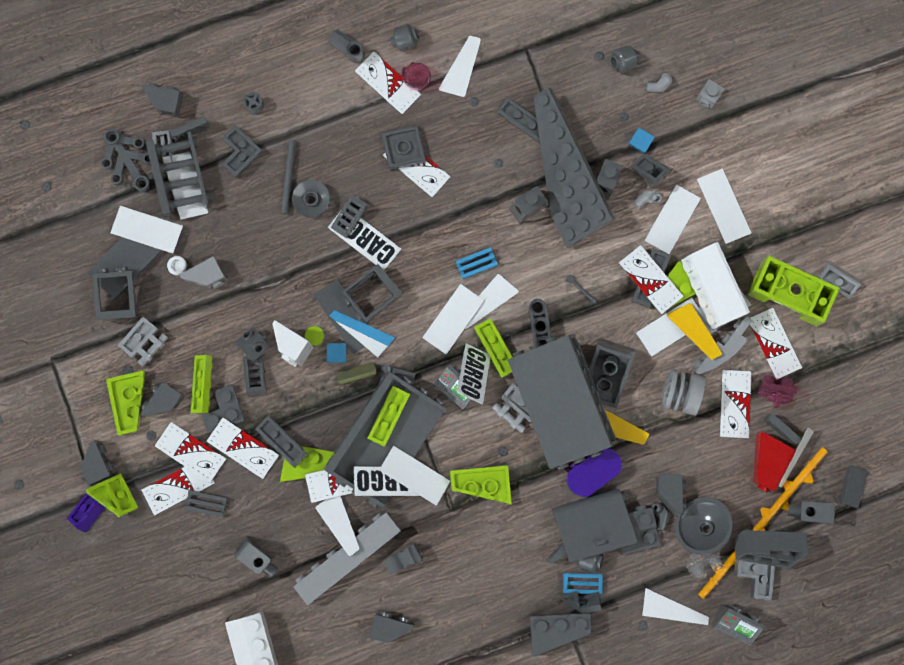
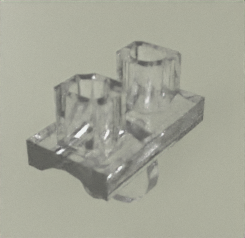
(698, 562)

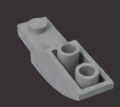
(732, 344)

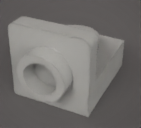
(710, 94)

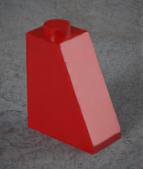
(770, 461)

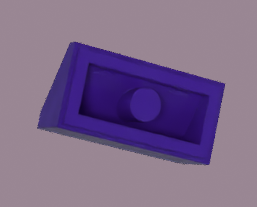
(85, 513)

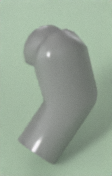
(664, 82)
(647, 197)

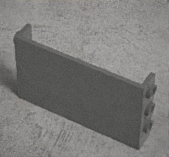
(562, 401)
(408, 435)

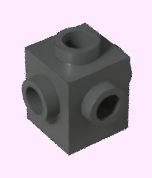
(253, 343)

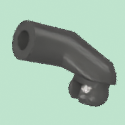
(661, 514)

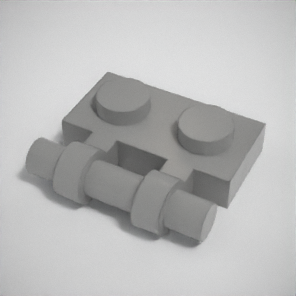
(139, 337)
(513, 399)

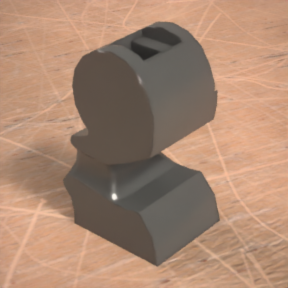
(403, 559)

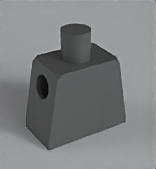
(608, 177)
(529, 204)
(821, 512)
(249, 551)

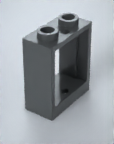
(385, 280)
(119, 313)

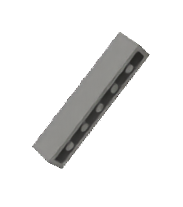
(340, 564)

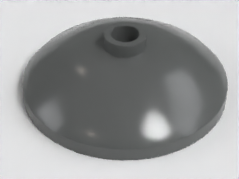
(698, 516)

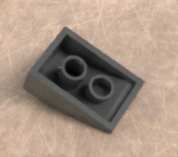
(610, 370)

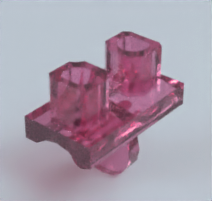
(777, 393)

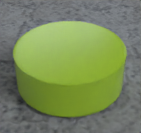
(314, 335)

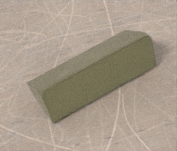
(356, 373)

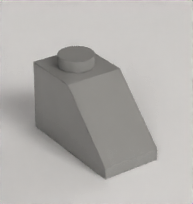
(205, 274)

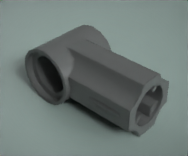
(346, 46)

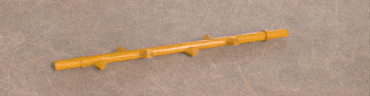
(768, 513)

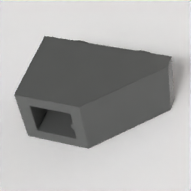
(165, 100)
(164, 401)
(95, 464)
(670, 492)
(388, 628)

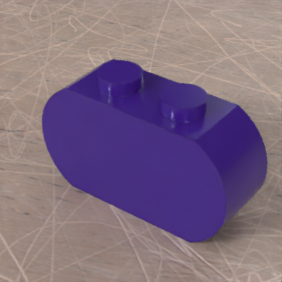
(593, 473)

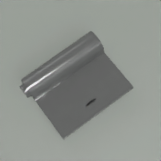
(594, 525)

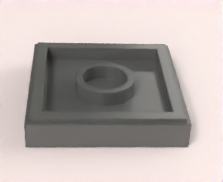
(403, 147)

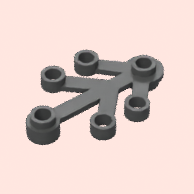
(124, 157)

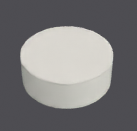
(177, 265)

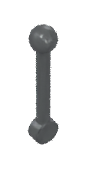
(570, 278)

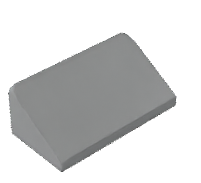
(839, 277)

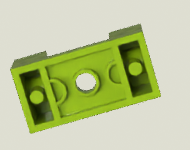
(774, 283)

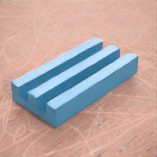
(491, 257)
(585, 583)

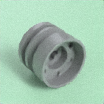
(683, 392)

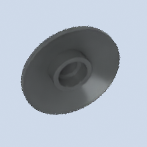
(309, 189)

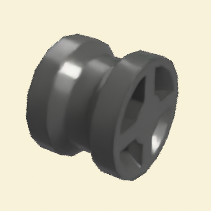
(253, 99)

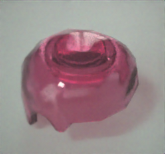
(416, 76)

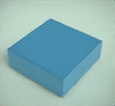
(641, 140)
(336, 352)

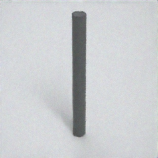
(288, 177)

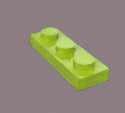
(494, 346)
(201, 384)
(388, 415)

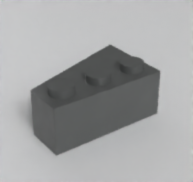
(557, 629)

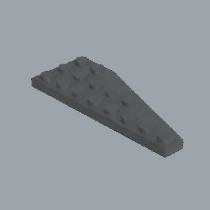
(571, 186)

